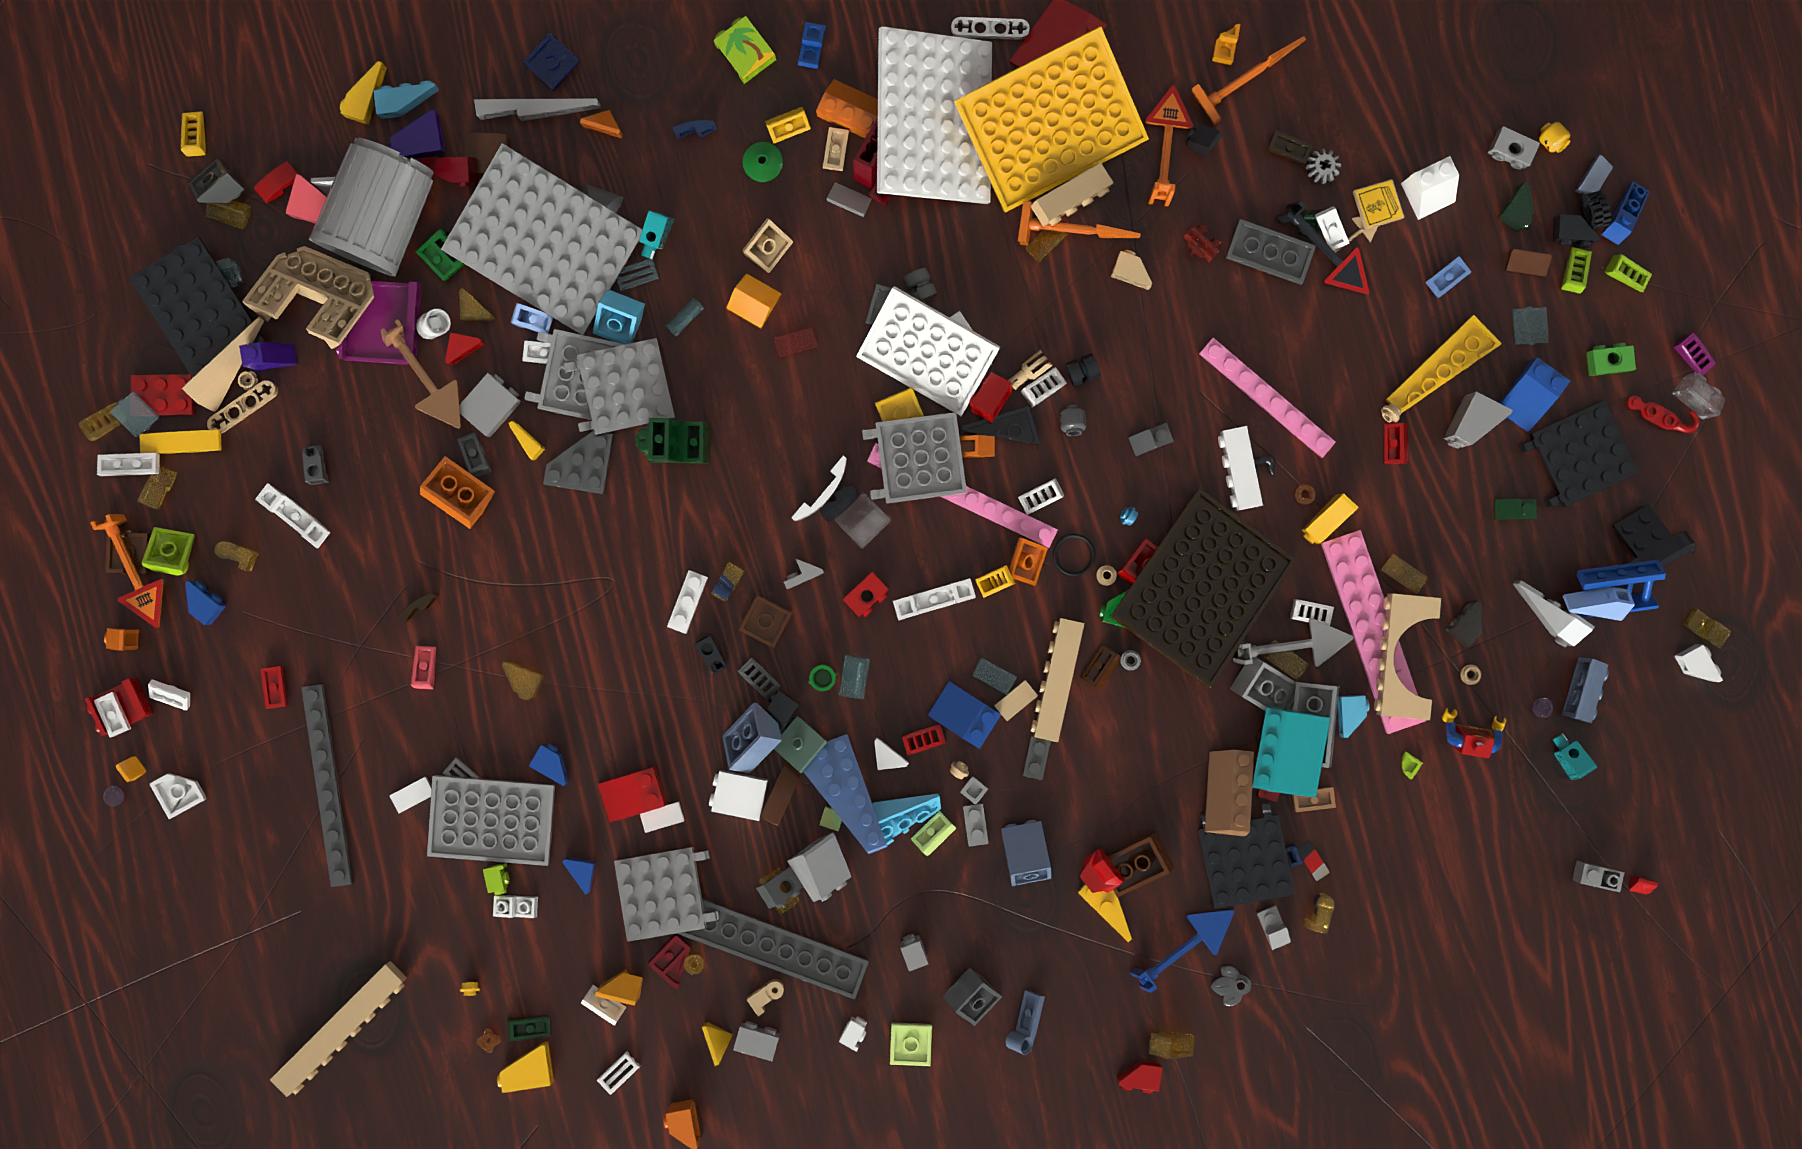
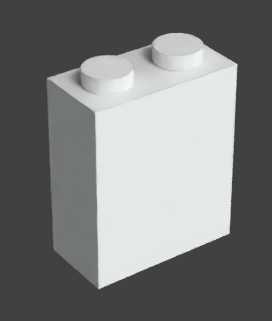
(738, 795)

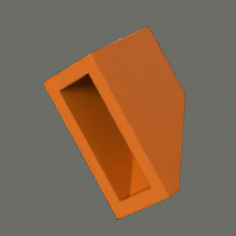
(977, 446)
(121, 639)

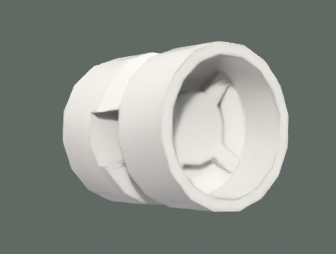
(433, 324)

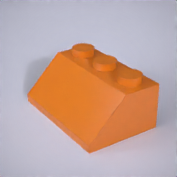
(848, 108)
(456, 492)

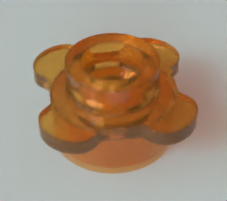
(488, 1046)

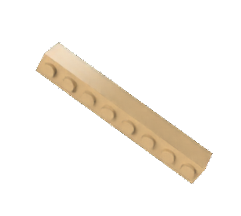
(338, 1029)

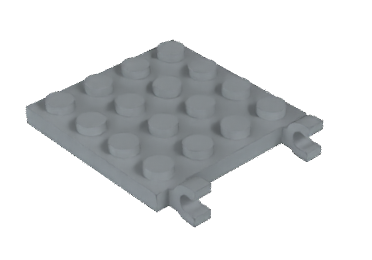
(623, 386)
(562, 390)
(919, 458)
(662, 894)

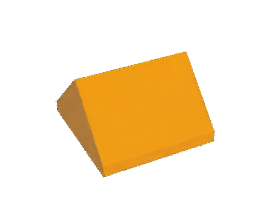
(753, 300)

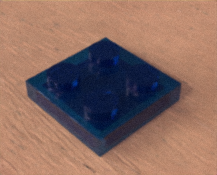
(551, 62)

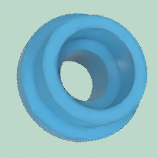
(1128, 515)

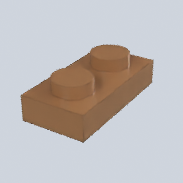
(1324, 800)

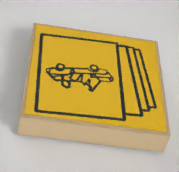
(1378, 204)

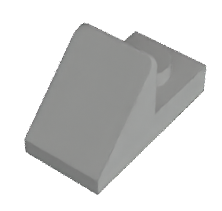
(808, 572)
(1273, 927)

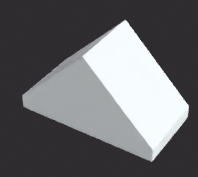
(887, 757)

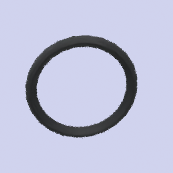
(1068, 572)

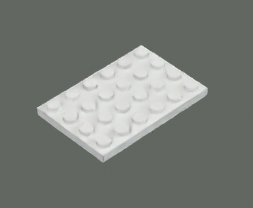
(927, 351)

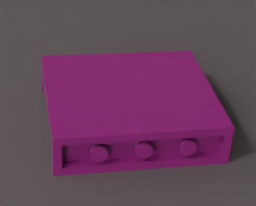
(390, 303)

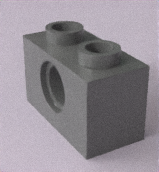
(772, 892)

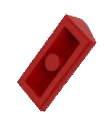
(1396, 443)

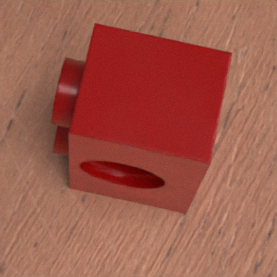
(855, 600)

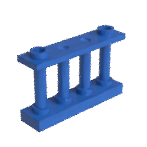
(1625, 575)

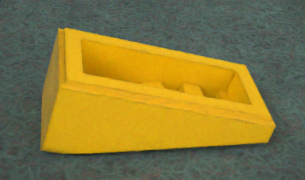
(196, 146)
(530, 445)
(985, 585)

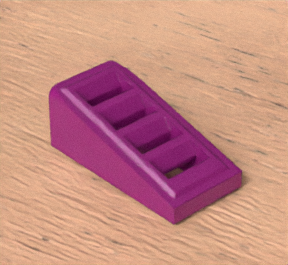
(1681, 348)

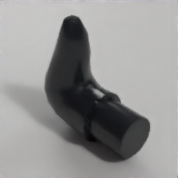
(1265, 459)

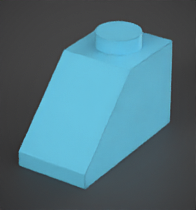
(1351, 713)

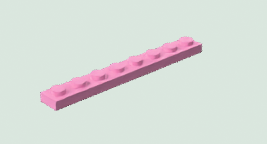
(1267, 397)

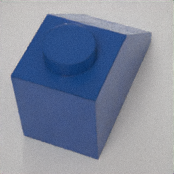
(550, 763)

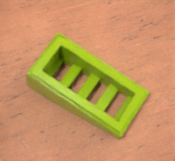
(1616, 267)
(1572, 282)

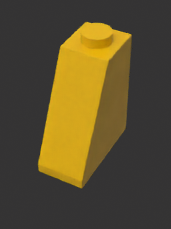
(1329, 518)
(528, 1071)

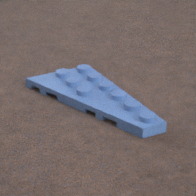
(842, 785)

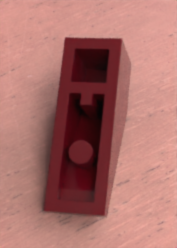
(453, 169)

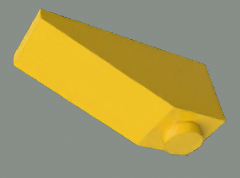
(360, 99)

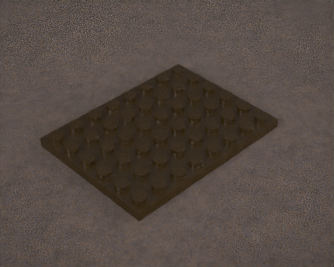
(1203, 588)

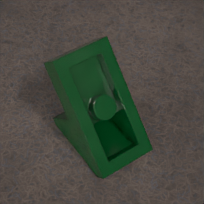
(1515, 509)

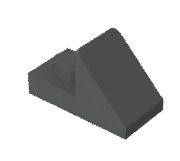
(1150, 439)

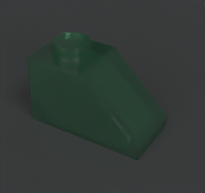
(1518, 209)

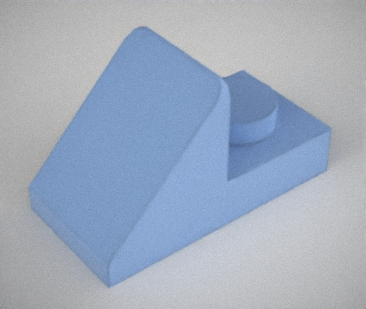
(531, 319)

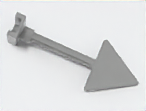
(1324, 643)

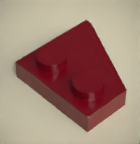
(670, 960)

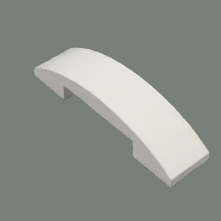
(805, 511)
(293, 514)
(934, 599)

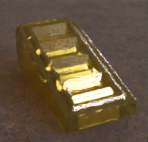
(91, 420)

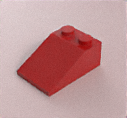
(632, 794)

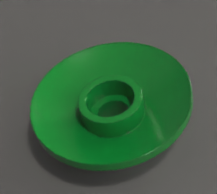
(766, 171)

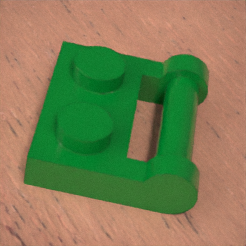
(438, 259)

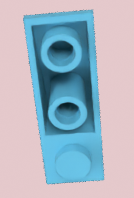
(400, 100)

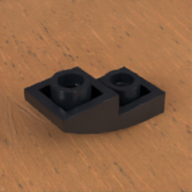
(845, 498)

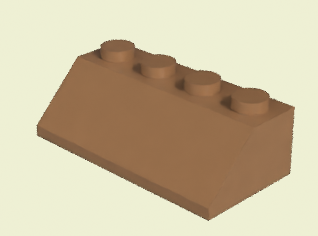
(1229, 792)

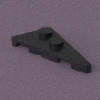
(1013, 425)

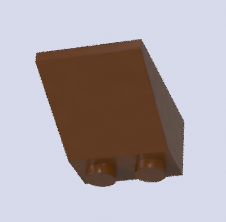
(1141, 863)

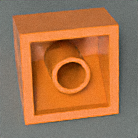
(683, 1123)

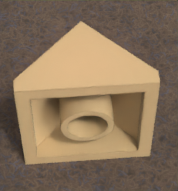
(767, 246)

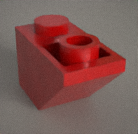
(1143, 1076)

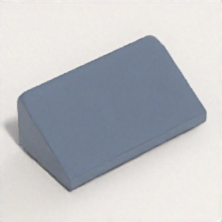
(1594, 176)

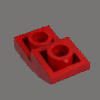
(273, 183)

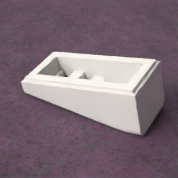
(1030, 397)
(1059, 494)
(1296, 609)

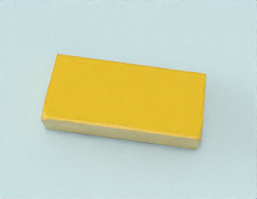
(788, 124)

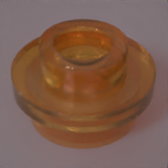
(1311, 494)

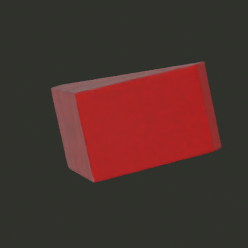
(460, 347)

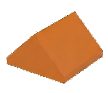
(1027, 561)

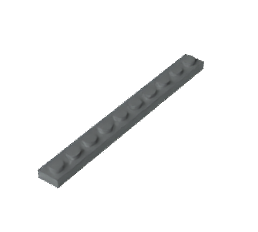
(327, 785)

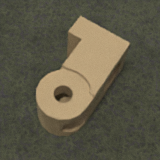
(771, 990)

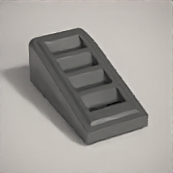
(748, 678)

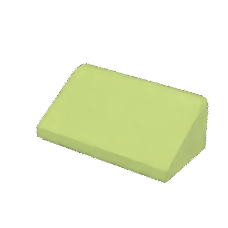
(933, 833)

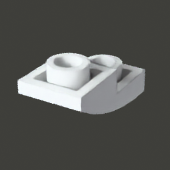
(515, 906)

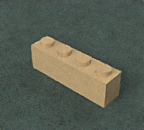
(1071, 195)

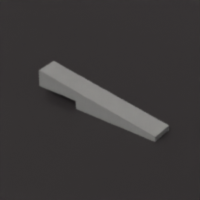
(532, 108)

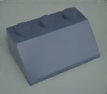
(1585, 689)
(750, 739)

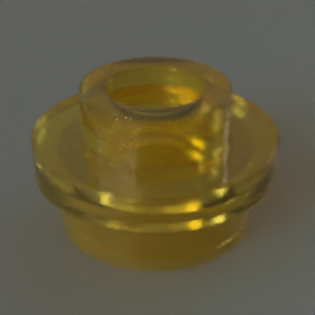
(697, 967)

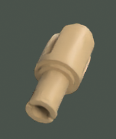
(1027, 372)

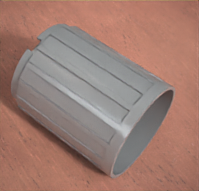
(373, 206)

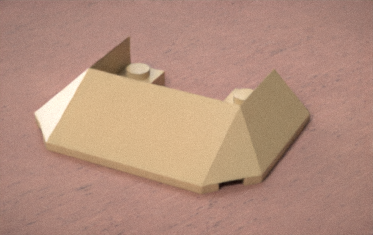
(335, 284)

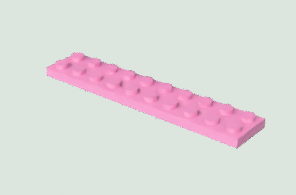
(1365, 610)

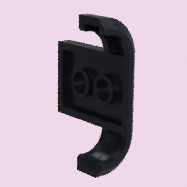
(1651, 540)

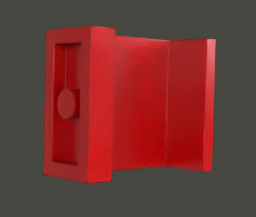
(131, 699)

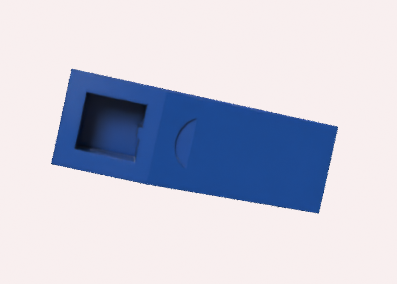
(1626, 213)

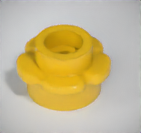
(470, 988)

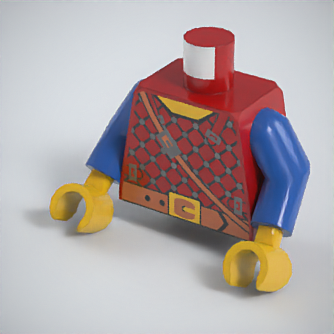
(1473, 740)

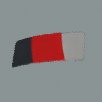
(1313, 860)

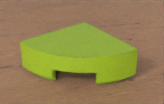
(1410, 765)

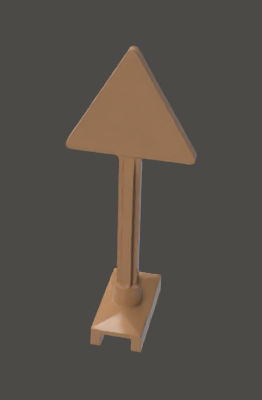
(442, 402)

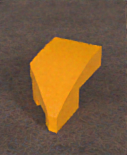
(1225, 46)

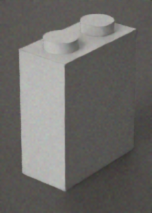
(489, 404)

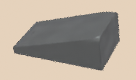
(474, 455)

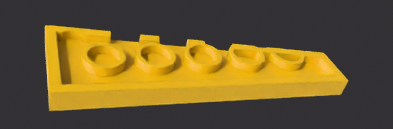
(1456, 354)

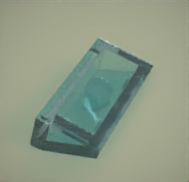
(684, 317)
(854, 677)

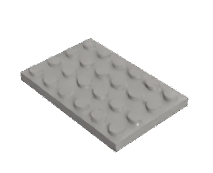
(491, 820)

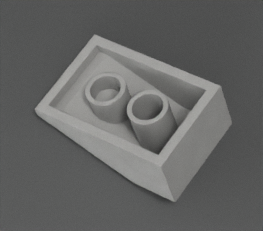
(1264, 686)

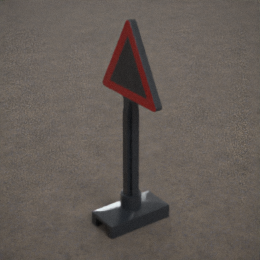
(1348, 272)

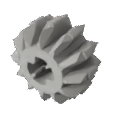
(1315, 164)

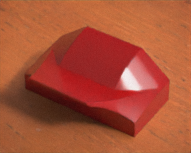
(1100, 873)

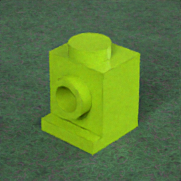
(496, 878)

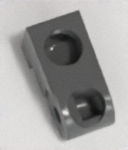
(314, 465)

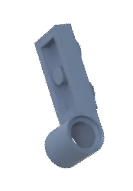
(1023, 1037)

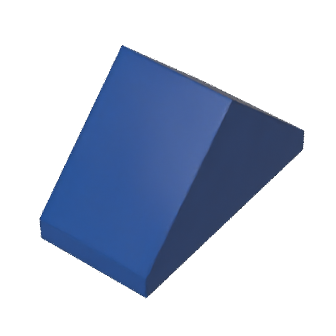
(582, 871)

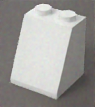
(1432, 187)

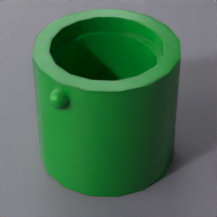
(822, 677)

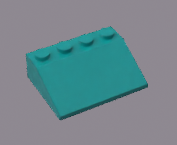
(1291, 752)

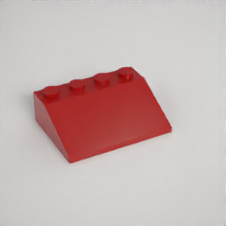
(1055, 28)

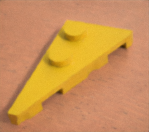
(1109, 908)

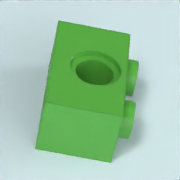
(1623, 359)

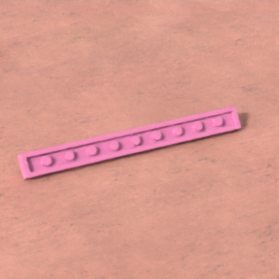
(994, 511)

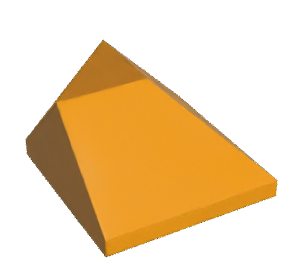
(621, 988)

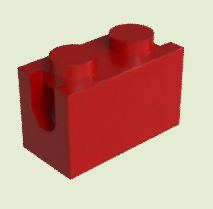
(991, 397)

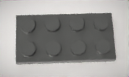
(1270, 251)

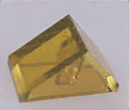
(471, 309)

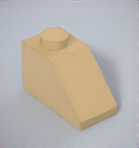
(1131, 270)

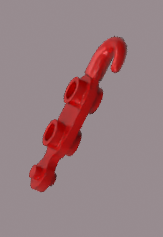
(1661, 416)

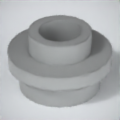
(1137, 660)

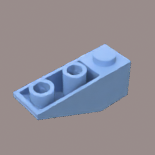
(1602, 602)

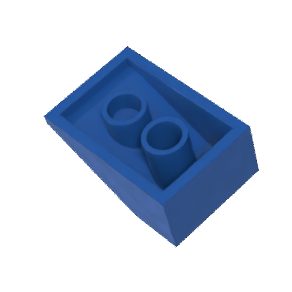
(1533, 393)
(964, 714)

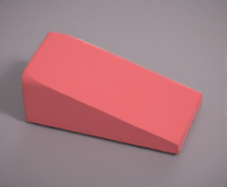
(424, 667)

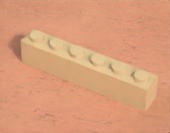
(1058, 679)

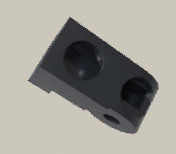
(711, 654)

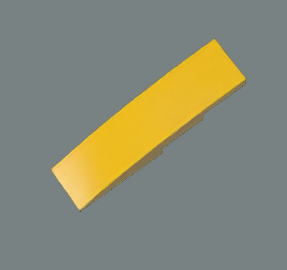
(181, 442)

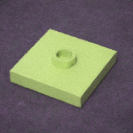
(910, 1044)

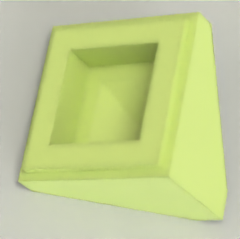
(830, 819)

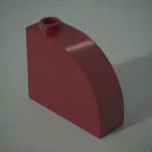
(866, 159)

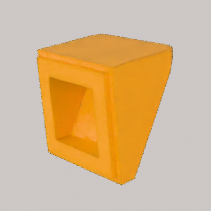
(131, 769)

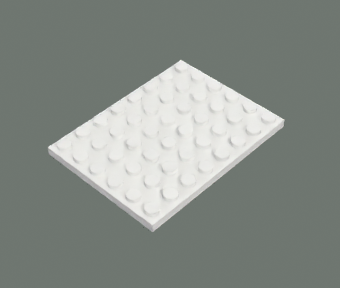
(920, 131)

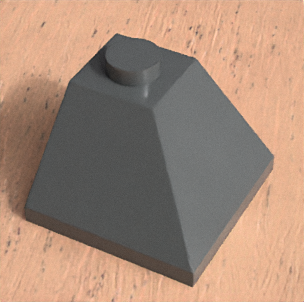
(215, 184)

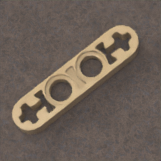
(244, 410)

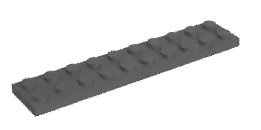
(782, 950)

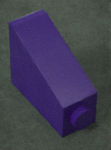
(420, 138)
(267, 356)

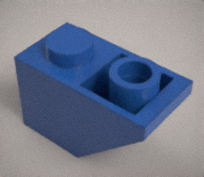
(203, 604)

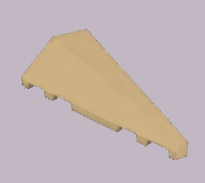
(213, 380)

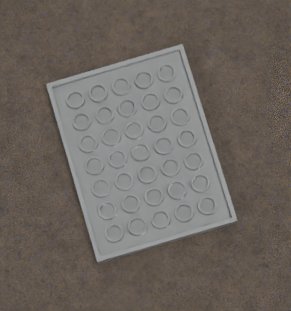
(542, 239)

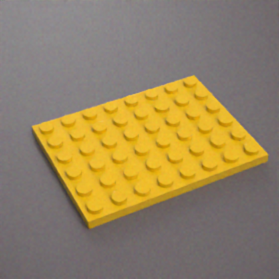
(1051, 119)

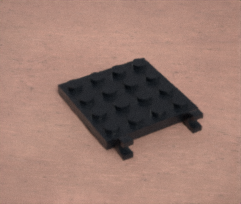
(1582, 454)
(1249, 865)

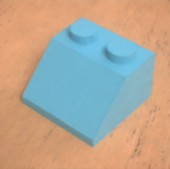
(618, 317)

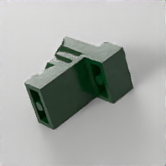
(675, 441)

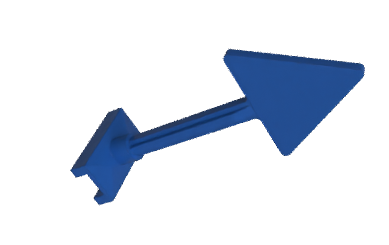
(1210, 928)

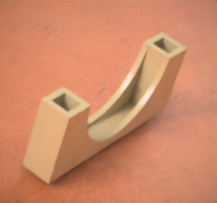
(1393, 696)

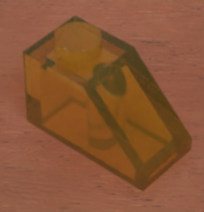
(523, 680)
(1171, 1045)

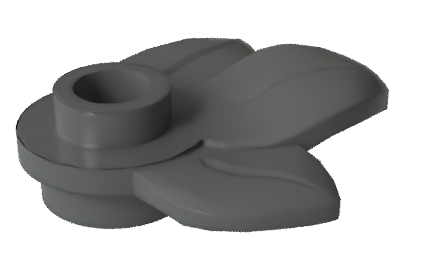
(1229, 986)

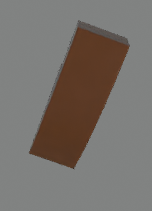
(781, 794)

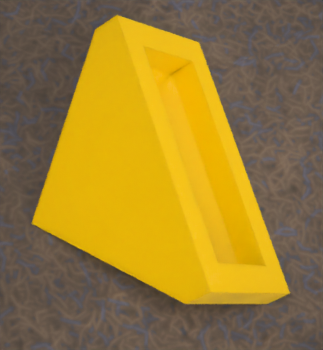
(717, 1041)

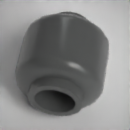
(1073, 420)

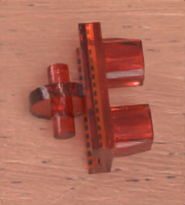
(1200, 244)

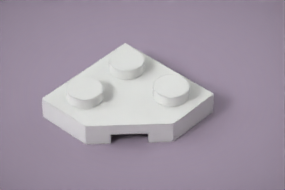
(177, 793)

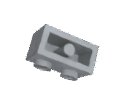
(756, 1041)

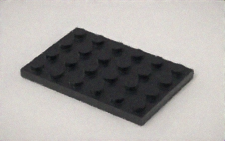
(193, 304)

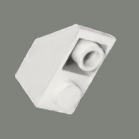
(1697, 663)

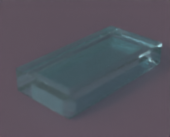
(994, 676)

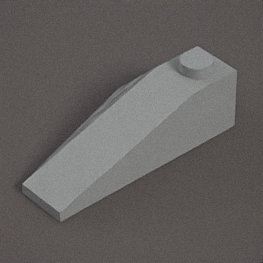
(1564, 626)

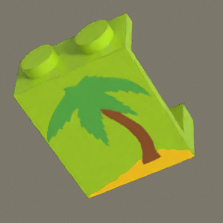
(744, 49)

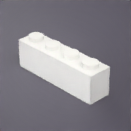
(1240, 468)

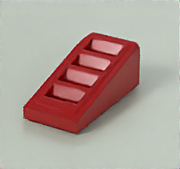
(909, 750)

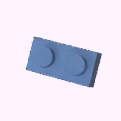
(1448, 277)

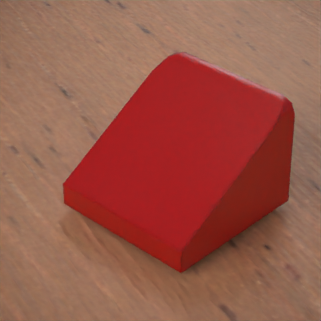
(1642, 885)

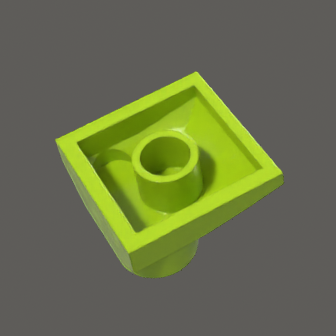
(168, 551)

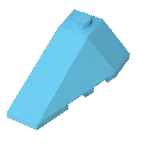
(899, 814)

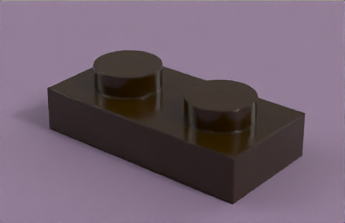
(1290, 147)

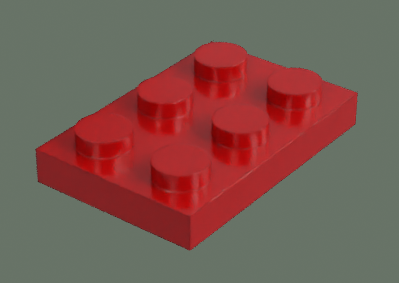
(164, 393)

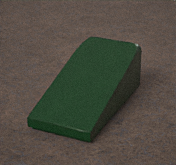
(528, 1028)

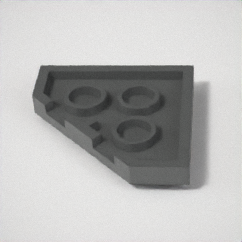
(582, 465)

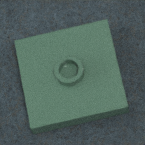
(800, 744)

